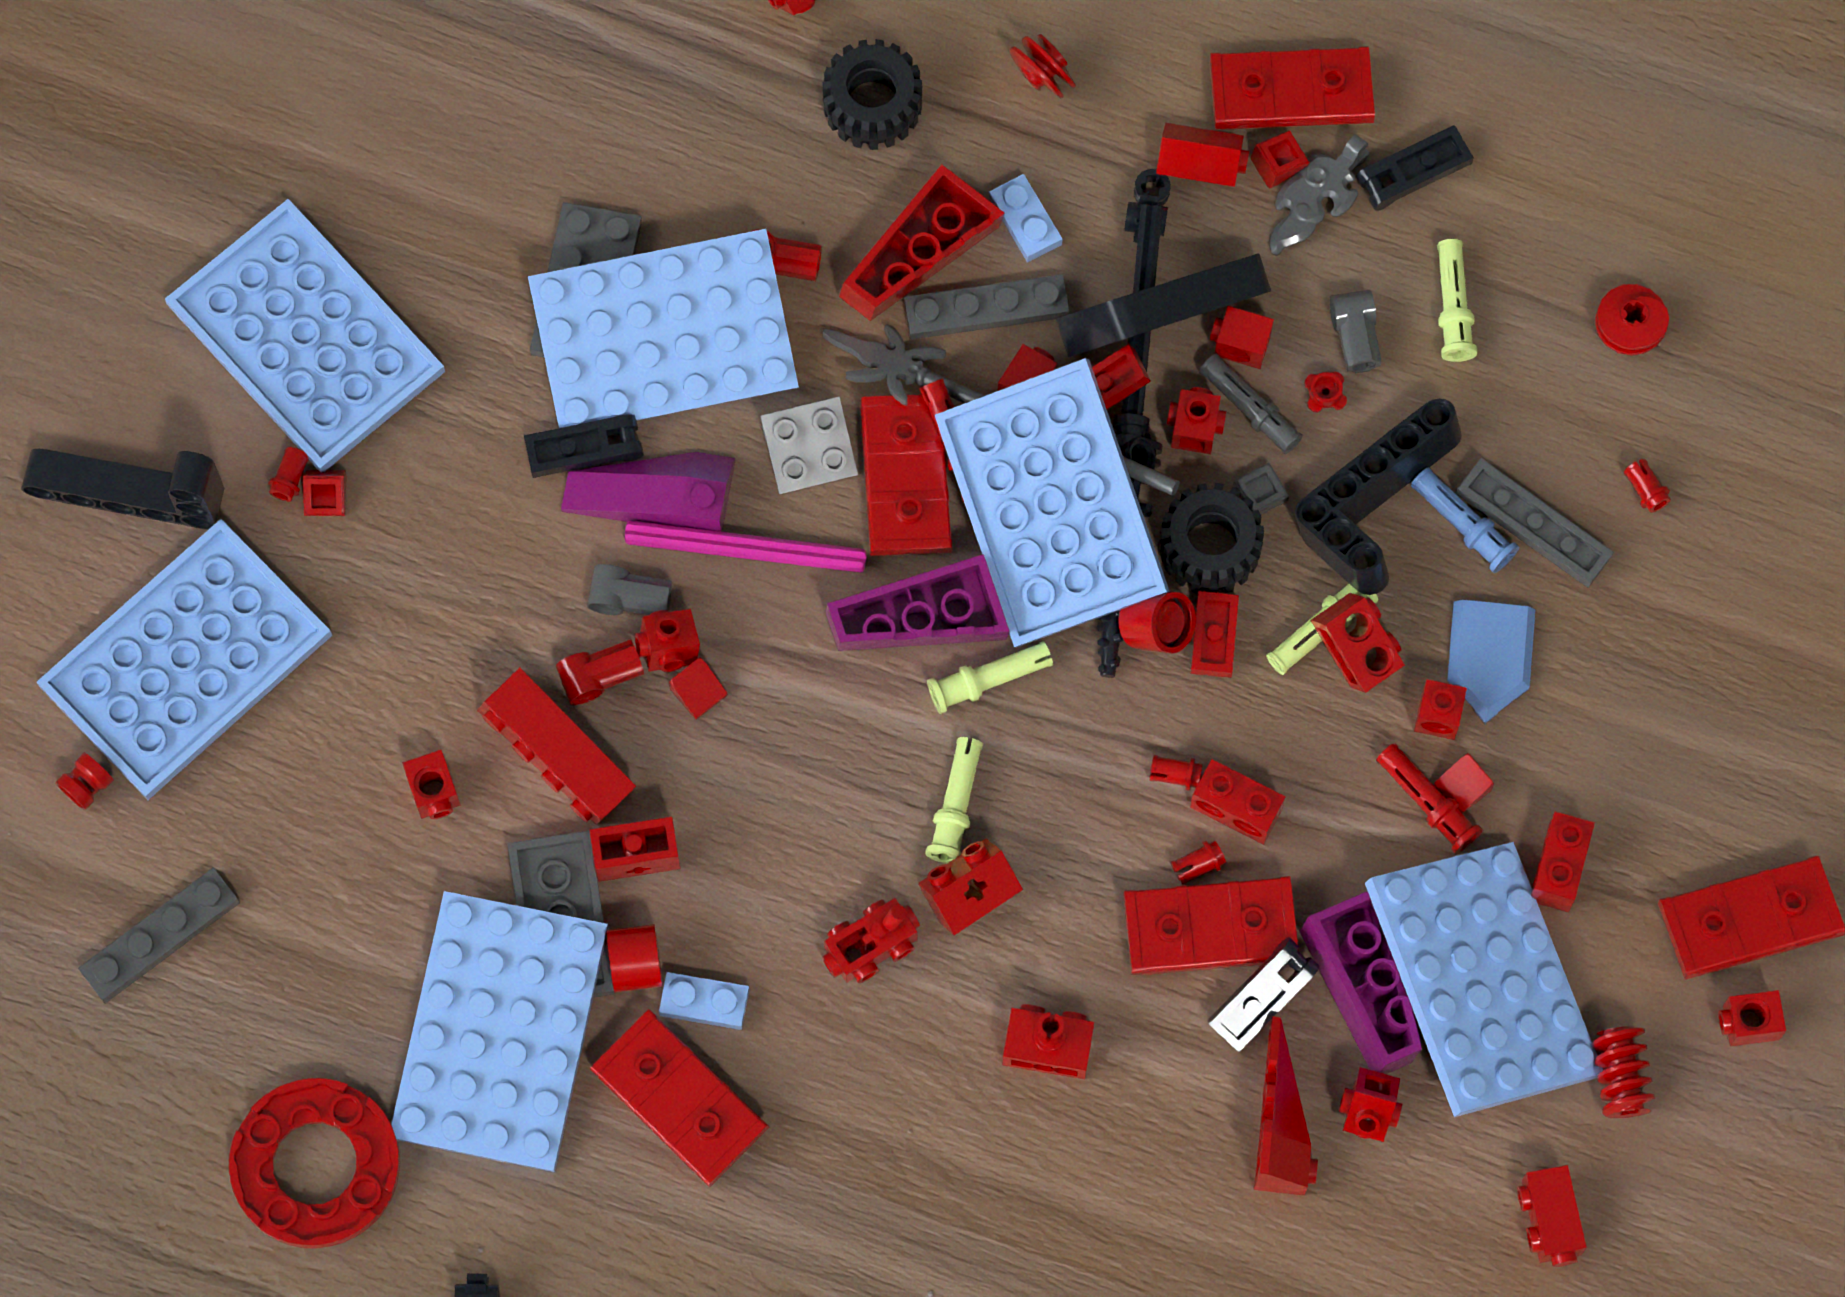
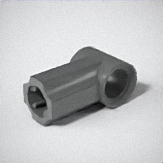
(1355, 318)
(618, 591)

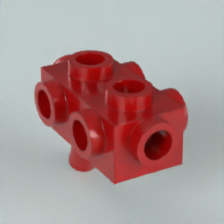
(882, 933)

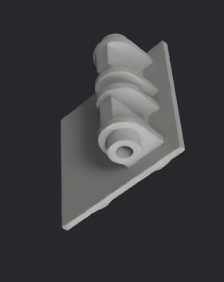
(809, 445)

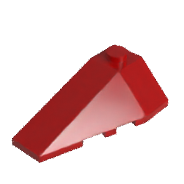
(1283, 1136)

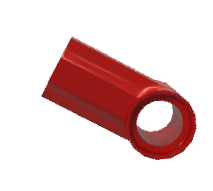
(795, 257)
(588, 675)

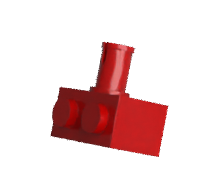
(1048, 1041)

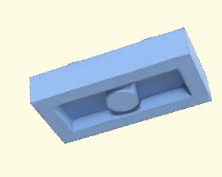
(1026, 218)
(704, 1001)

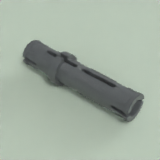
(1250, 403)

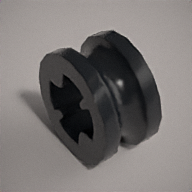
(1150, 176)

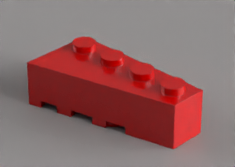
(926, 237)
(556, 747)

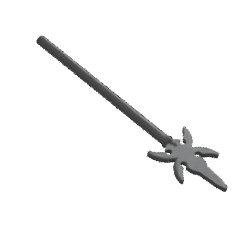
(900, 364)

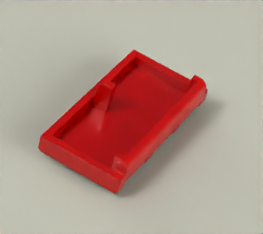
(1292, 88)
(904, 478)
(1752, 917)
(1208, 925)
(679, 1098)

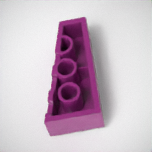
(926, 609)
(1364, 981)

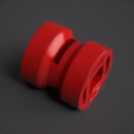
(89, 773)

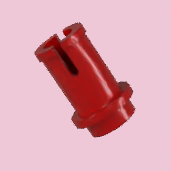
(288, 475)
(1648, 487)
(1176, 771)
(1201, 861)

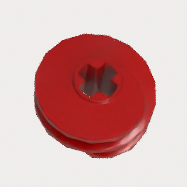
(1042, 65)
(1620, 305)

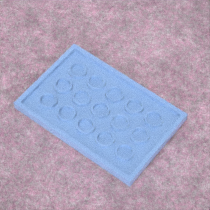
(664, 330)
(305, 335)
(1051, 502)
(184, 659)
(1483, 978)
(499, 1031)

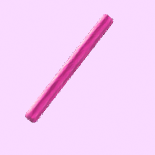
(745, 546)

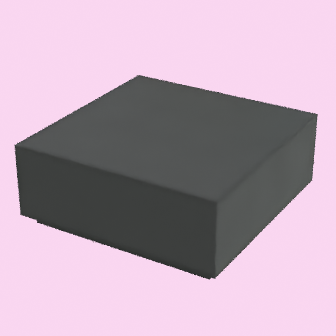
(1262, 488)

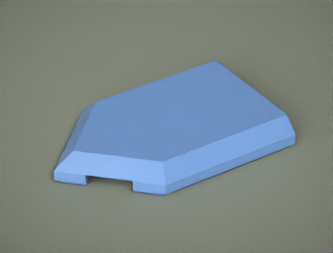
(1491, 653)

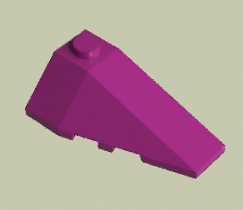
(665, 490)

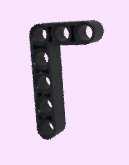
(1163, 304)
(185, 497)
(1333, 509)

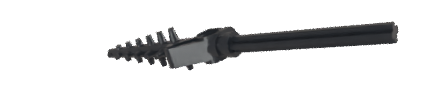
(1131, 425)

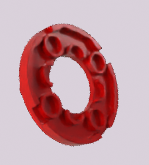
(269, 1124)

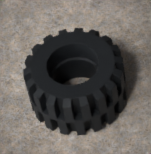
(866, 65)
(1218, 508)

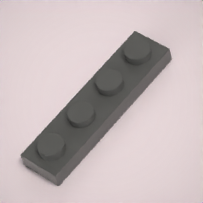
(986, 307)
(1534, 523)
(159, 935)

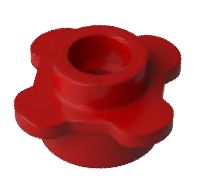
(1326, 380)

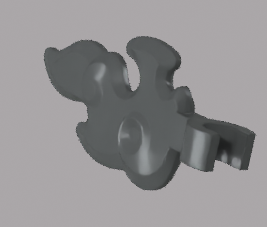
(1306, 190)

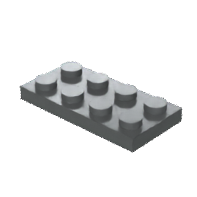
(589, 237)
(561, 879)

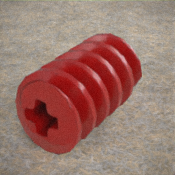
(1622, 1072)

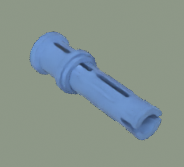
(1477, 532)

